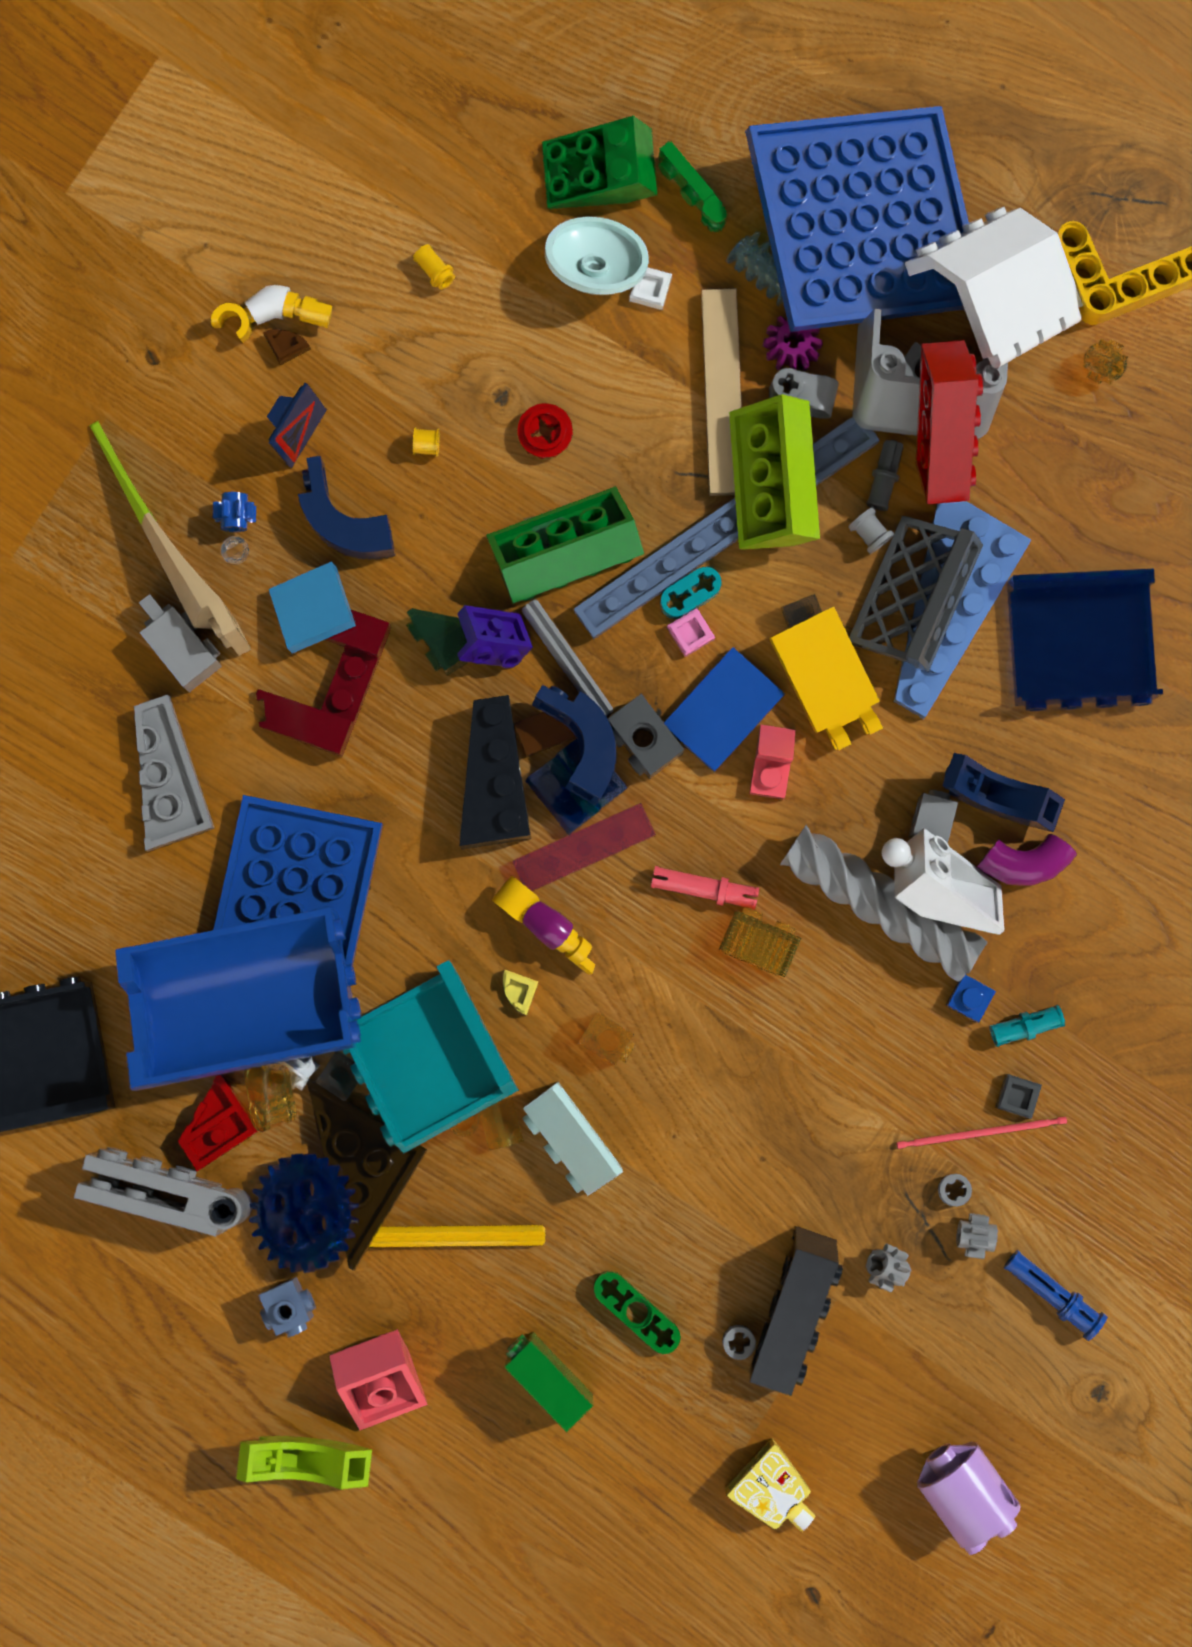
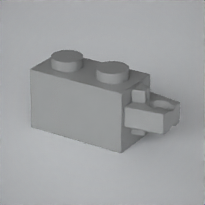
(178, 645)

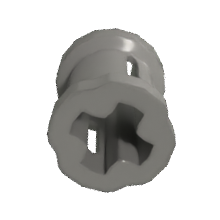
(871, 530)

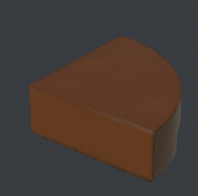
(286, 344)

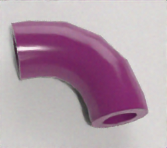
(1028, 866)

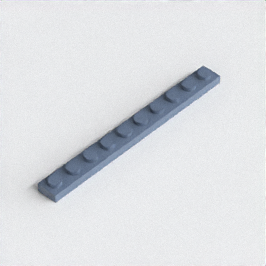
(705, 540)

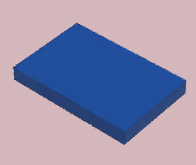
(723, 709)

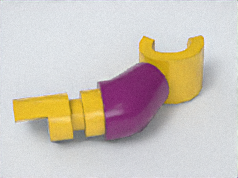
(544, 923)

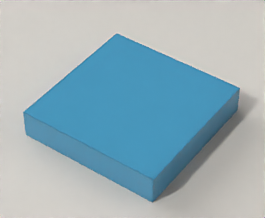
(312, 607)

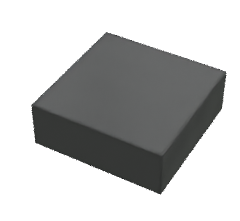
(1018, 1096)

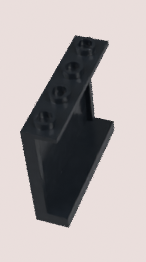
(51, 1055)

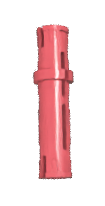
(705, 887)

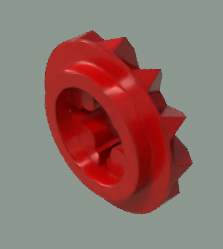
(552, 417)

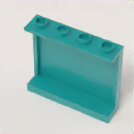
(428, 1061)

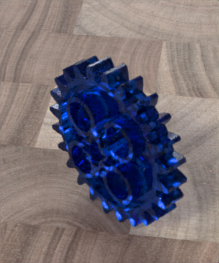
(330, 1199)

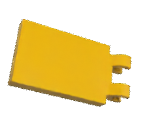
(827, 676)

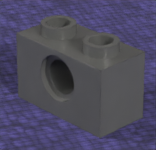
(641, 716)

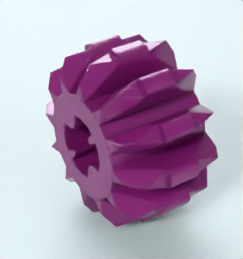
(780, 349)

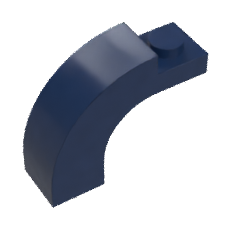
(351, 536)
(594, 739)
(1001, 795)

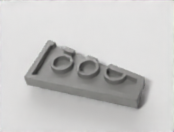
(170, 787)

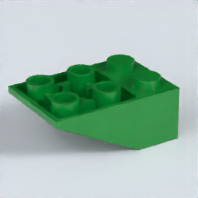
(600, 165)

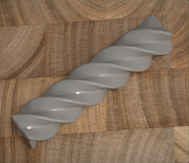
(871, 895)

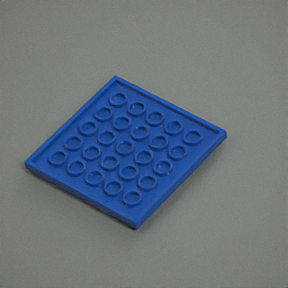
(852, 206)

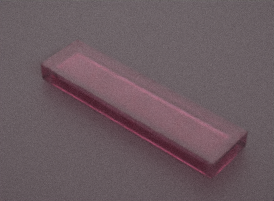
(584, 848)

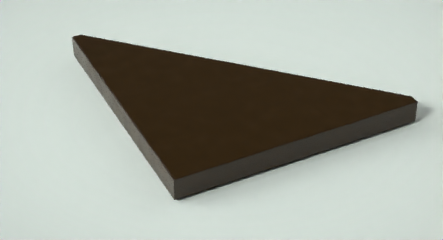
(373, 1167)

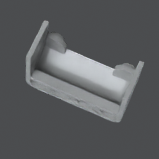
(889, 399)

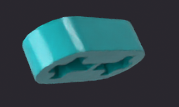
(685, 586)

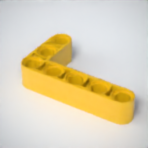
(1110, 291)

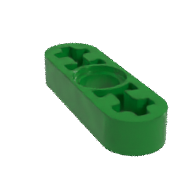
(663, 1323)

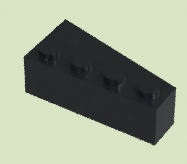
(494, 785)
(796, 1312)

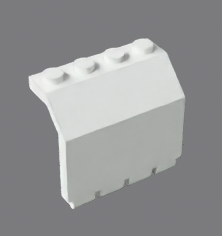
(1008, 280)

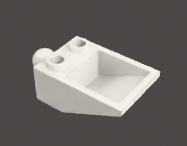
(943, 883)

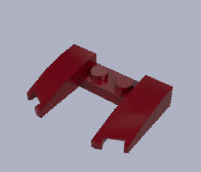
(333, 724)

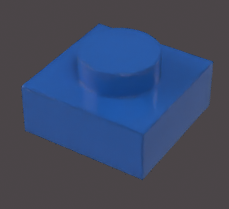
(970, 998)

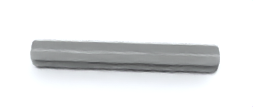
(564, 654)

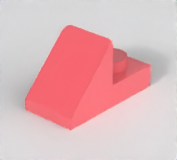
(772, 761)

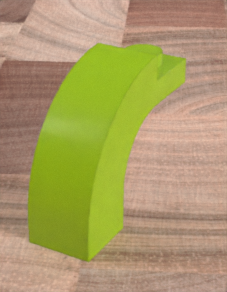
(305, 1459)

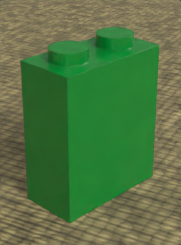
(548, 1380)

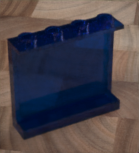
(1082, 639)

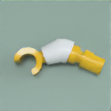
(272, 303)

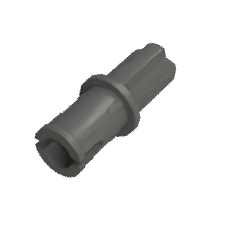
(885, 475)

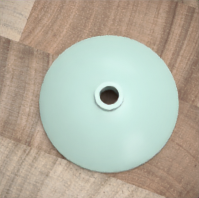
(596, 255)

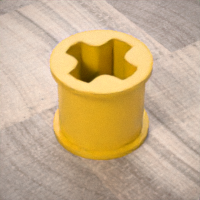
(426, 441)

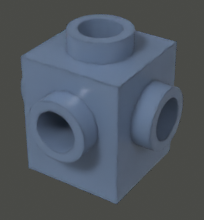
(289, 1294)

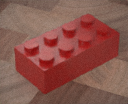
(947, 421)

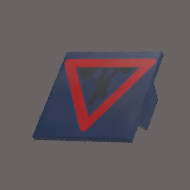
(294, 423)

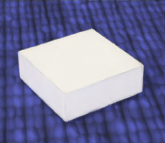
(652, 289)

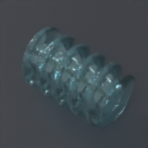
(758, 264)

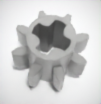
(976, 1236)
(888, 1267)

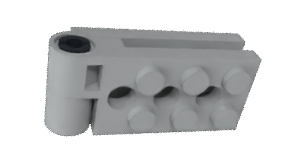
(206, 1199)

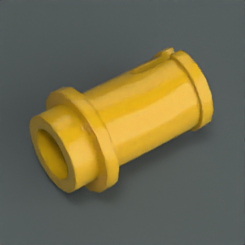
(439, 273)

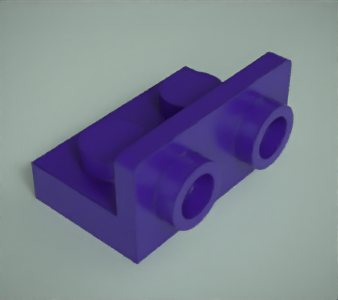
(493, 637)

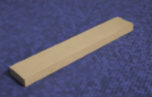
(721, 383)

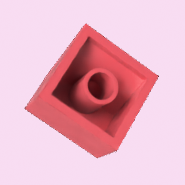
(377, 1380)

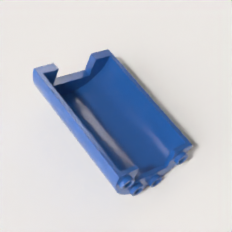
(238, 998)

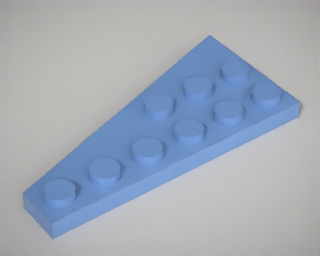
(997, 560)

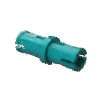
(1027, 1025)

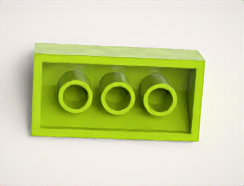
(774, 473)

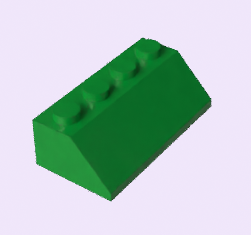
(604, 540)

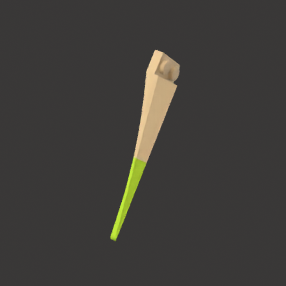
(198, 599)

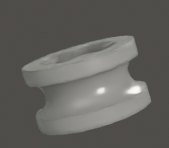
(959, 1200)
(748, 1348)

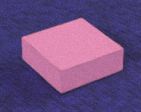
(691, 632)

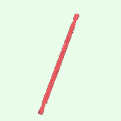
(981, 1132)

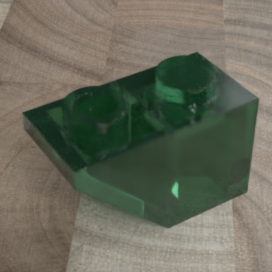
(441, 635)

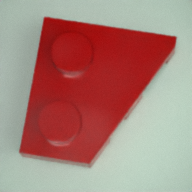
(217, 1125)

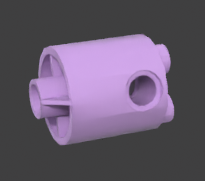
(968, 1495)

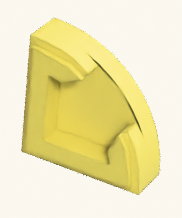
(519, 990)

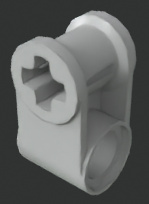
(815, 388)

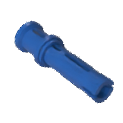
(1068, 1305)

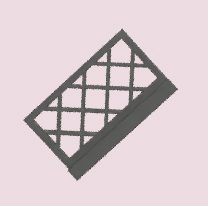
(942, 601)

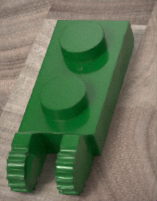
(693, 187)

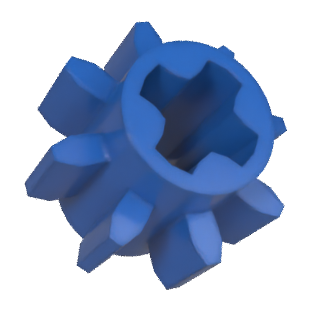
(234, 512)

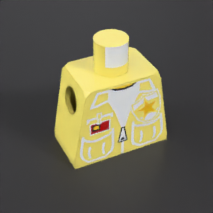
(772, 1489)

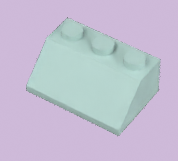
(571, 1140)

